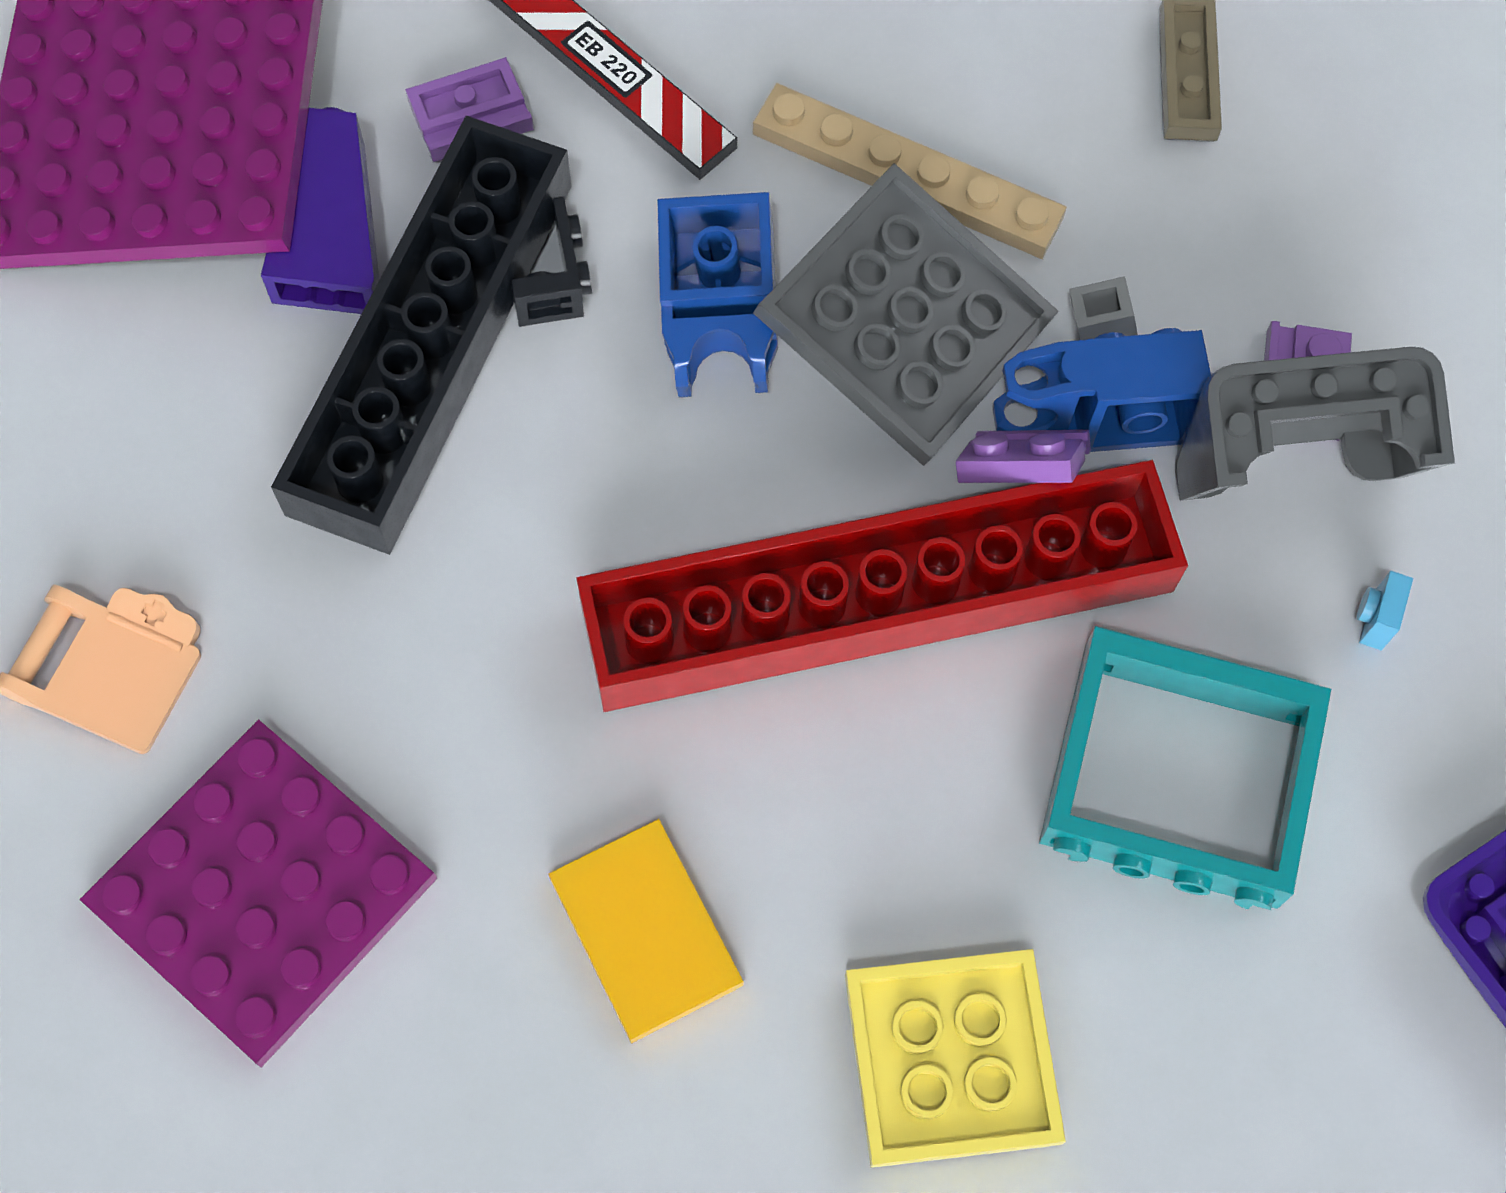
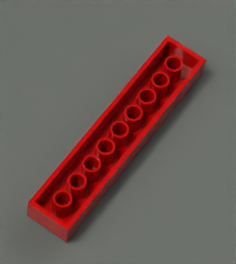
(879, 585)

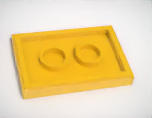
(645, 930)

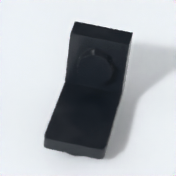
(555, 296)

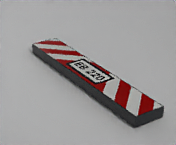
(625, 81)

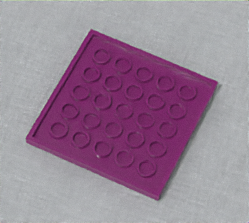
(152, 128)

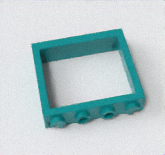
(1208, 681)

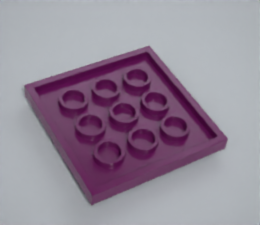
(259, 891)

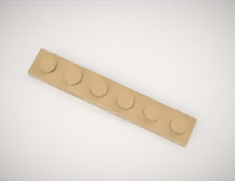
(868, 151)

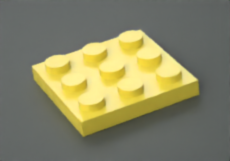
(953, 1058)

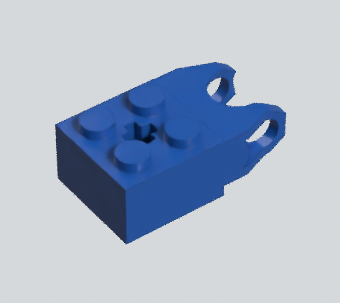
(711, 280)
(1115, 386)

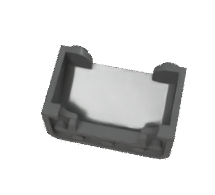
(1378, 402)

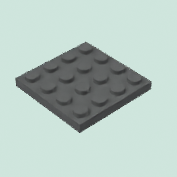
(906, 313)

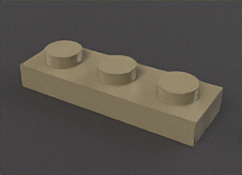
(1190, 70)

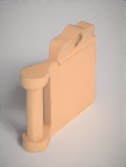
(118, 670)

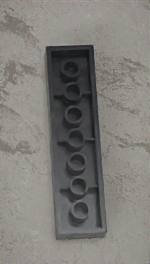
(423, 336)

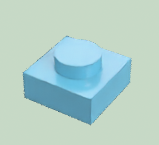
(1384, 609)

